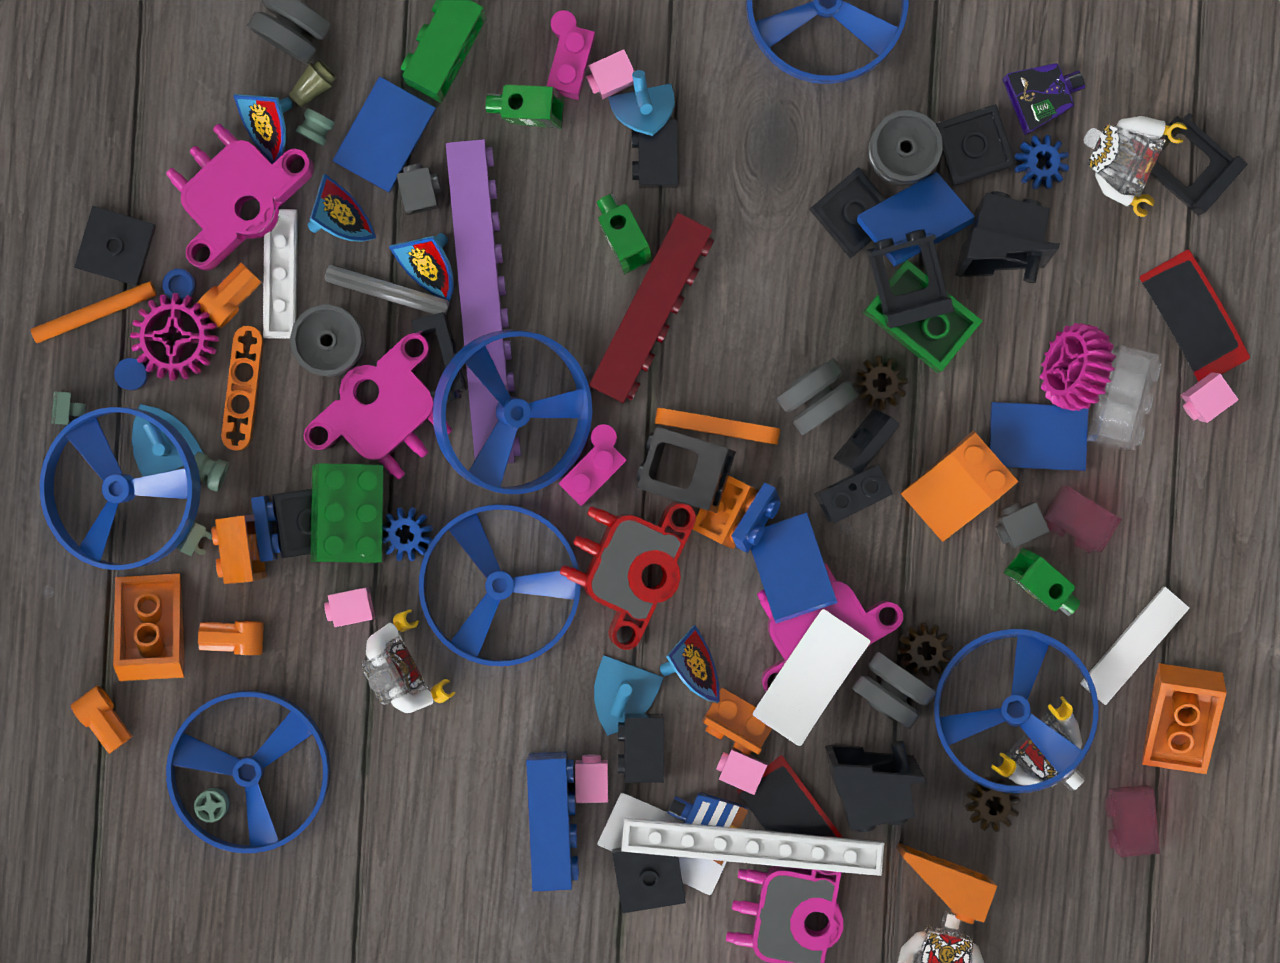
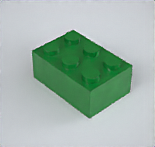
(443, 47)
(931, 339)
(346, 513)

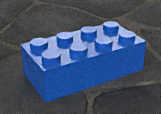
(549, 821)

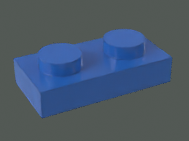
(752, 524)
(267, 541)

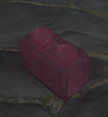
(1080, 519)
(1133, 821)

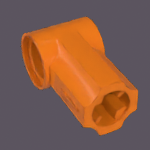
(224, 300)
(240, 637)
(97, 712)

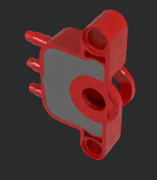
(620, 559)

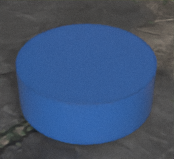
(179, 282)
(131, 374)

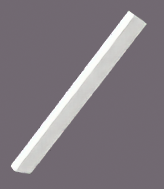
(753, 846)

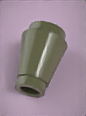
(312, 83)

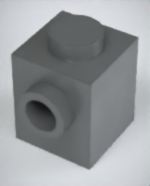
(418, 189)
(1021, 524)

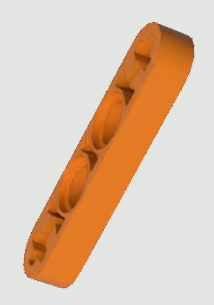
(236, 387)
(717, 426)

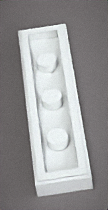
(280, 276)
(1136, 644)

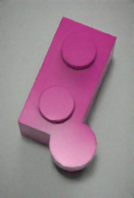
(571, 55)
(595, 466)

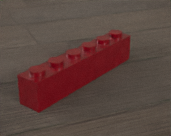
(651, 307)

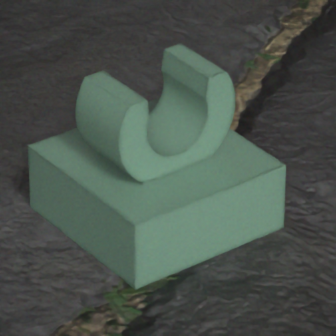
(63, 408)
(191, 541)

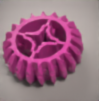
(174, 322)
(1077, 367)

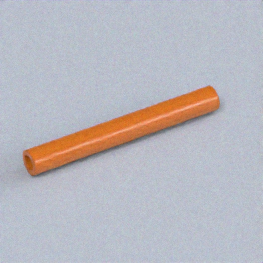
(93, 312)

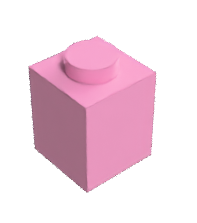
(611, 74)
(1208, 398)
(350, 607)
(741, 770)
(591, 779)

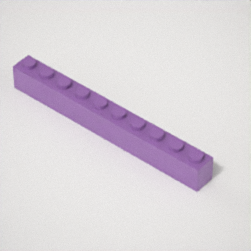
(478, 275)

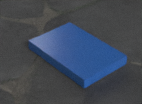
(384, 134)
(925, 206)
(1038, 436)
(792, 569)

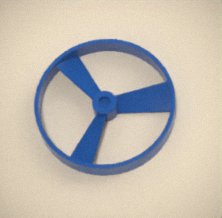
(871, 30)
(512, 413)
(117, 487)
(499, 585)
(1016, 709)
(247, 772)

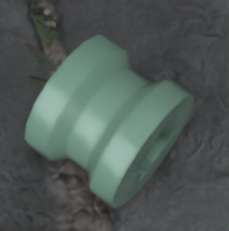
(315, 127)
(205, 806)

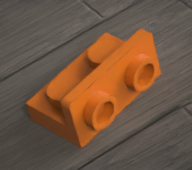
(732, 508)
(736, 721)

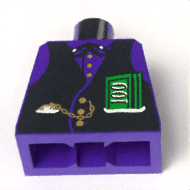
(1041, 94)

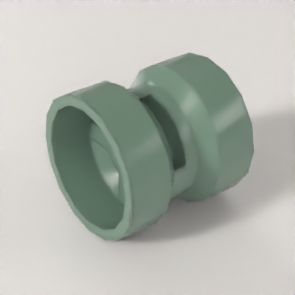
(211, 472)

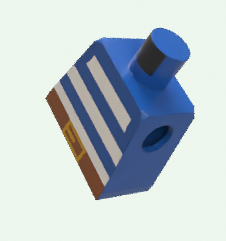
(709, 811)

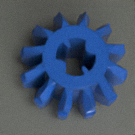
(1053, 162)
(415, 528)

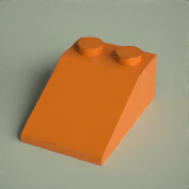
(959, 486)
(238, 550)
(148, 627)
(1183, 718)
(961, 888)

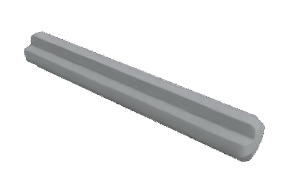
(386, 290)

